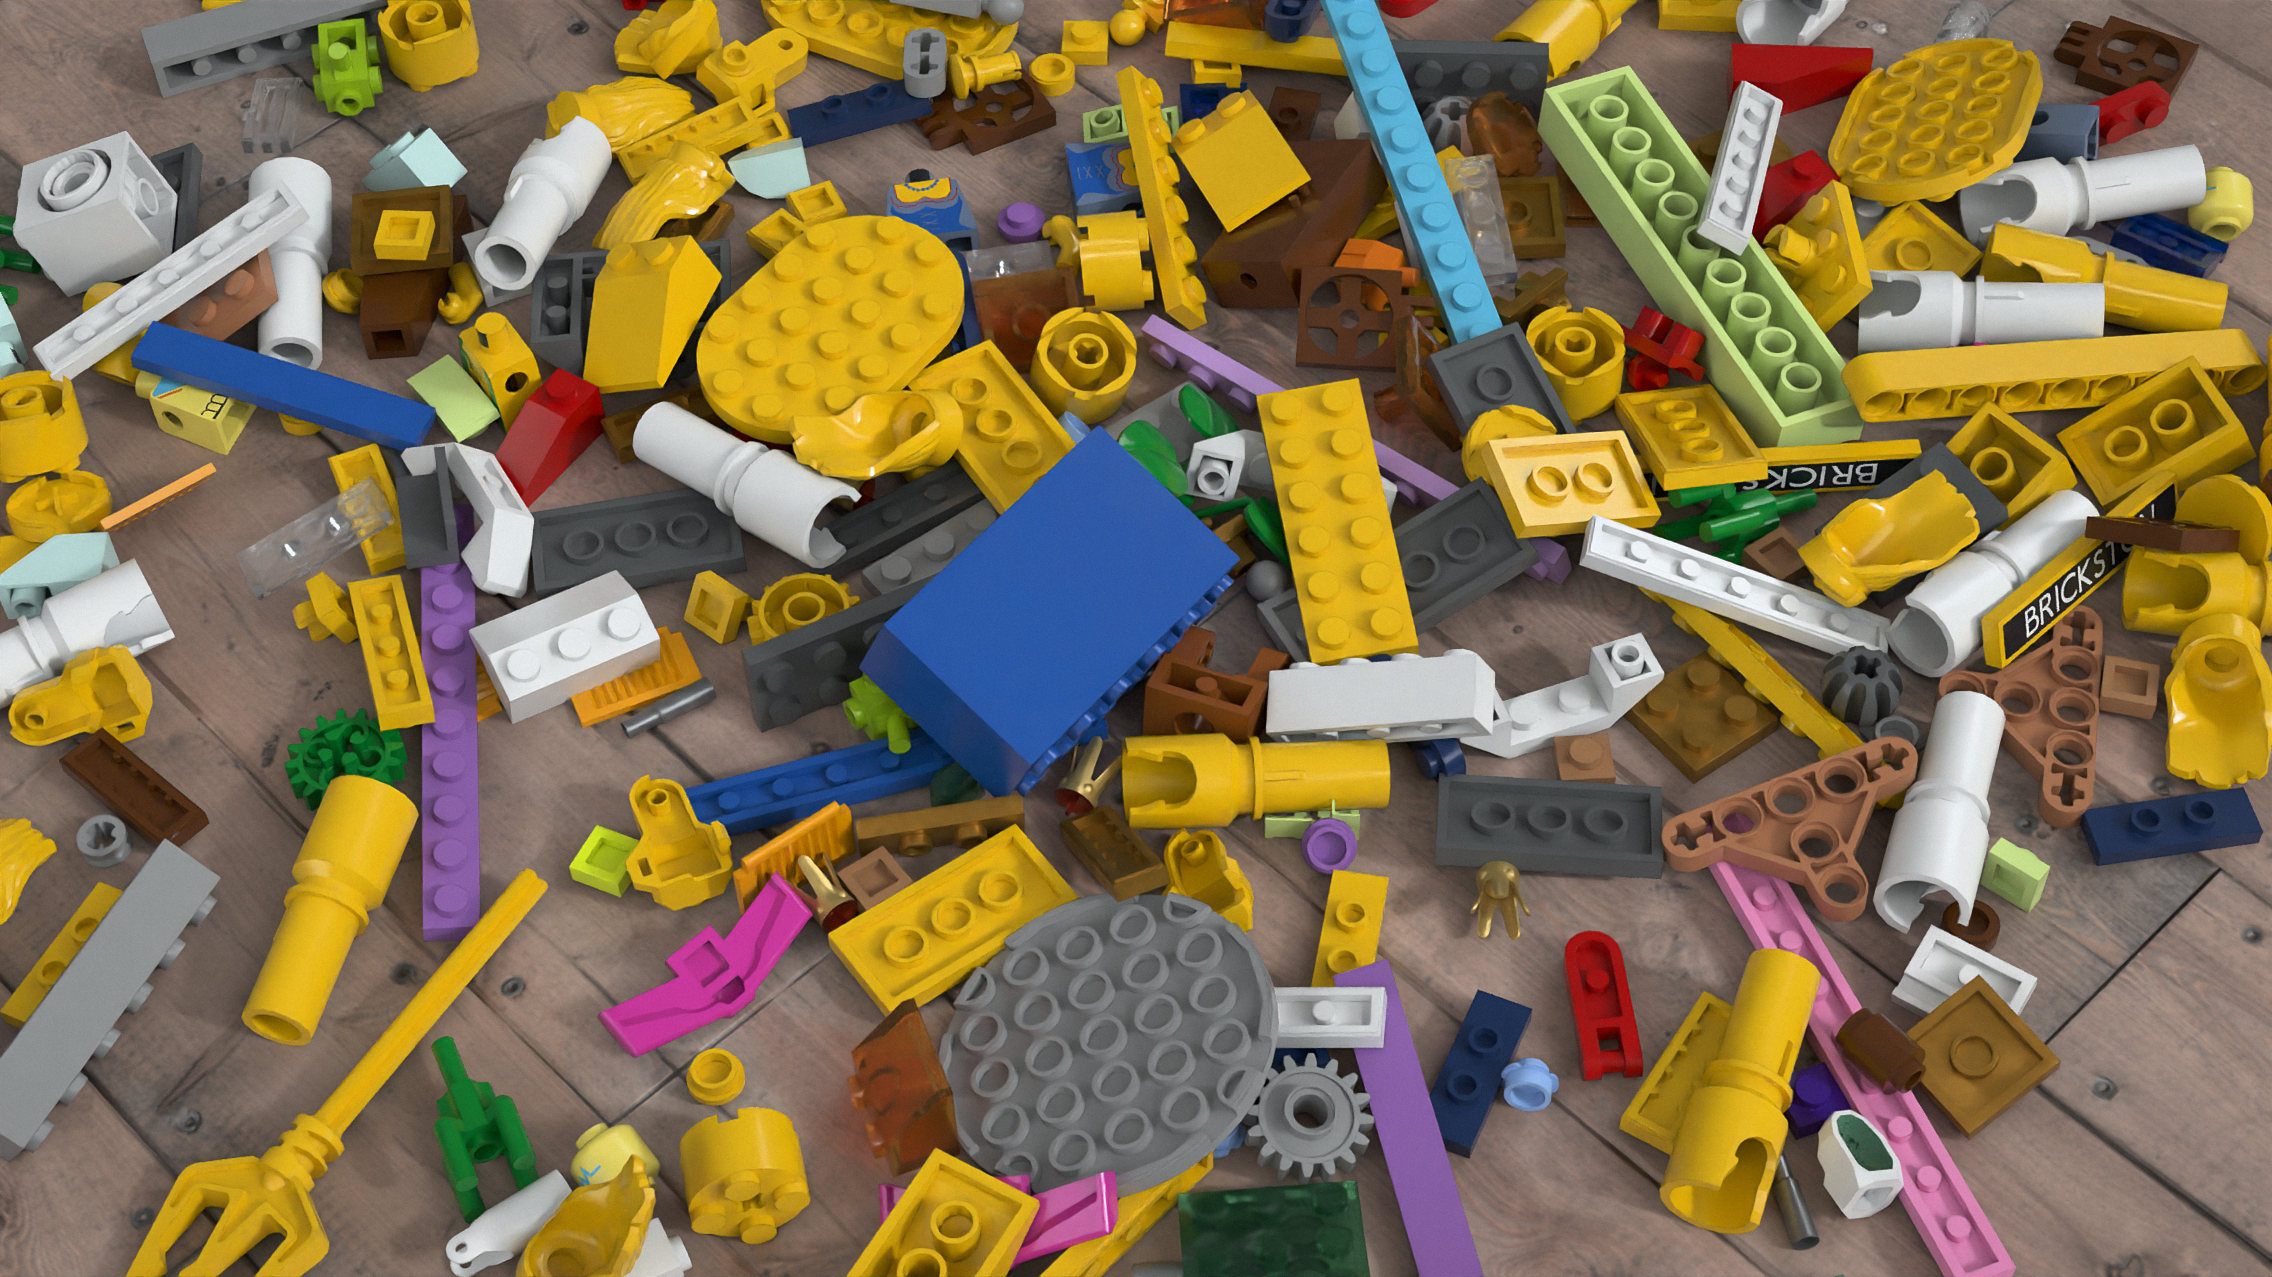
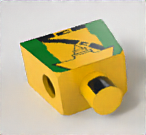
(493, 354)

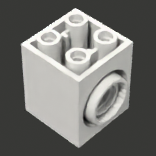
(95, 214)

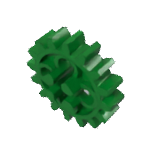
(326, 755)

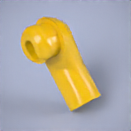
(1065, 234)
(467, 297)

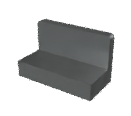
(428, 517)

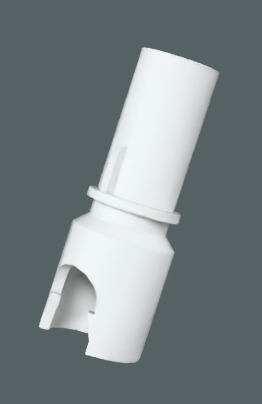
(1786, 20)
(2057, 196)
(542, 201)
(299, 263)
(1942, 311)
(757, 486)
(1949, 605)
(93, 614)
(1943, 823)

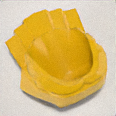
(670, 39)

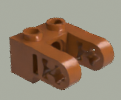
(1197, 700)

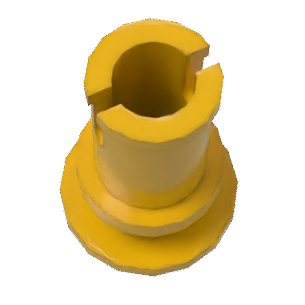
(978, 72)

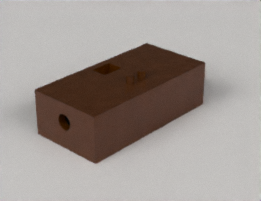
(1310, 226)

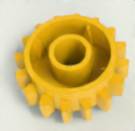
(796, 603)

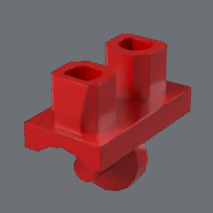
(1650, 367)

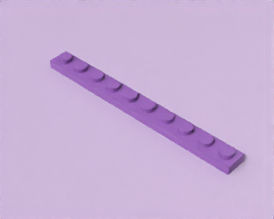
(450, 747)

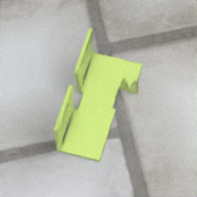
(1296, 825)

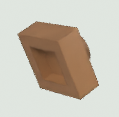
(1776, 556)
(2129, 687)
(1584, 758)
(873, 879)

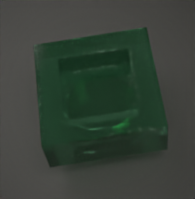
(953, 786)

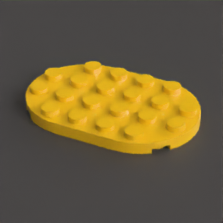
(874, 32)
(1936, 121)
(827, 320)

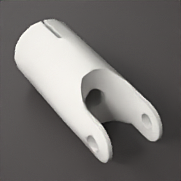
(507, 1226)

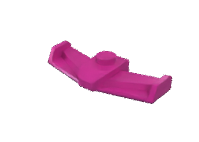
(711, 974)
(1065, 1213)

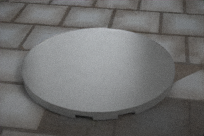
(1110, 1042)

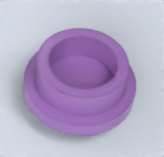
(1021, 223)
(1328, 845)

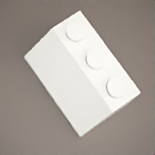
(566, 645)

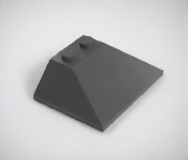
(564, 305)

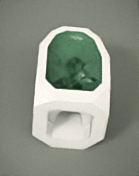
(1858, 1165)

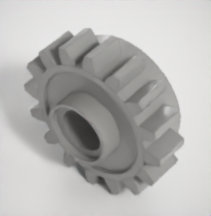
(1304, 1150)

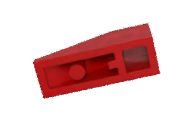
(1798, 73)
(1788, 189)
(550, 433)

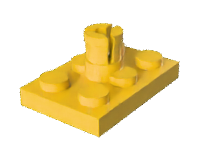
(1822, 256)
(1562, 480)

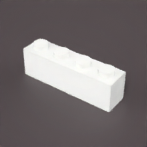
(1385, 699)

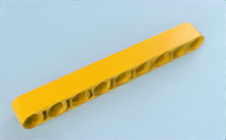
(2040, 373)

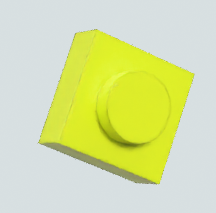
(603, 860)

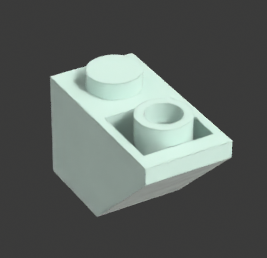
(413, 164)
(54, 568)

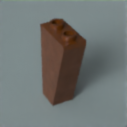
(403, 305)

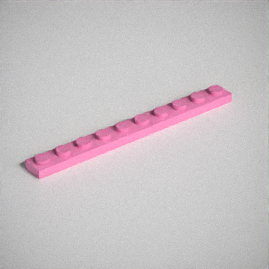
(1933, 1186)

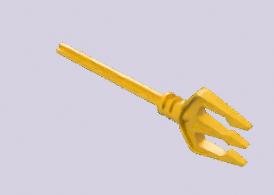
(274, 1190)

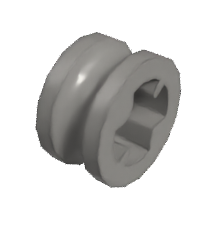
(104, 826)

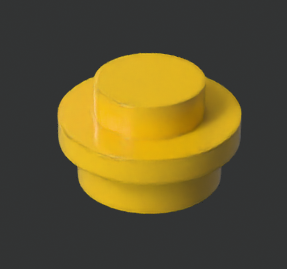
(343, 291)
(715, 1077)

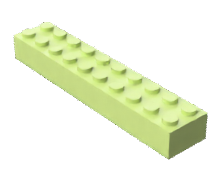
(1649, 197)

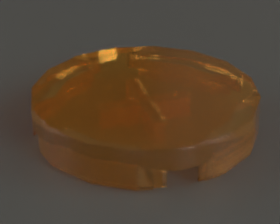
(1506, 132)

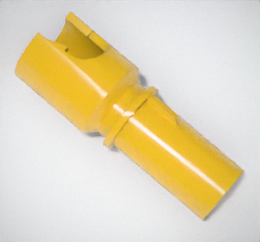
(1569, 27)
(2134, 293)
(2172, 589)
(1212, 780)
(338, 879)
(1736, 1121)

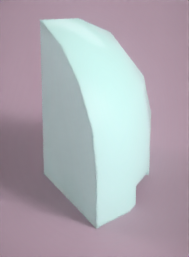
(772, 169)

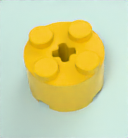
(429, 41)
(1113, 261)
(1580, 357)
(1083, 364)
(39, 426)
(743, 1175)

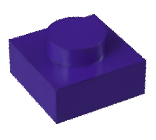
(1813, 1100)

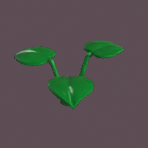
(1159, 458)

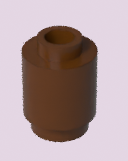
(1881, 1052)

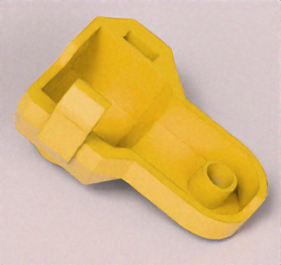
(755, 68)
(92, 693)
(677, 854)
(1203, 871)

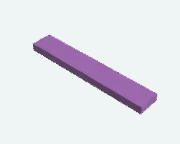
(1413, 1139)

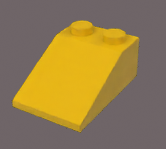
(1238, 159)
(646, 311)
(2164, 424)
(2011, 461)
(950, 1225)

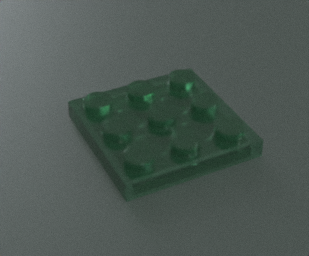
(1274, 1232)

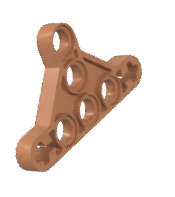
(2041, 731)
(1776, 836)

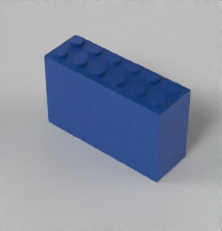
(1050, 616)

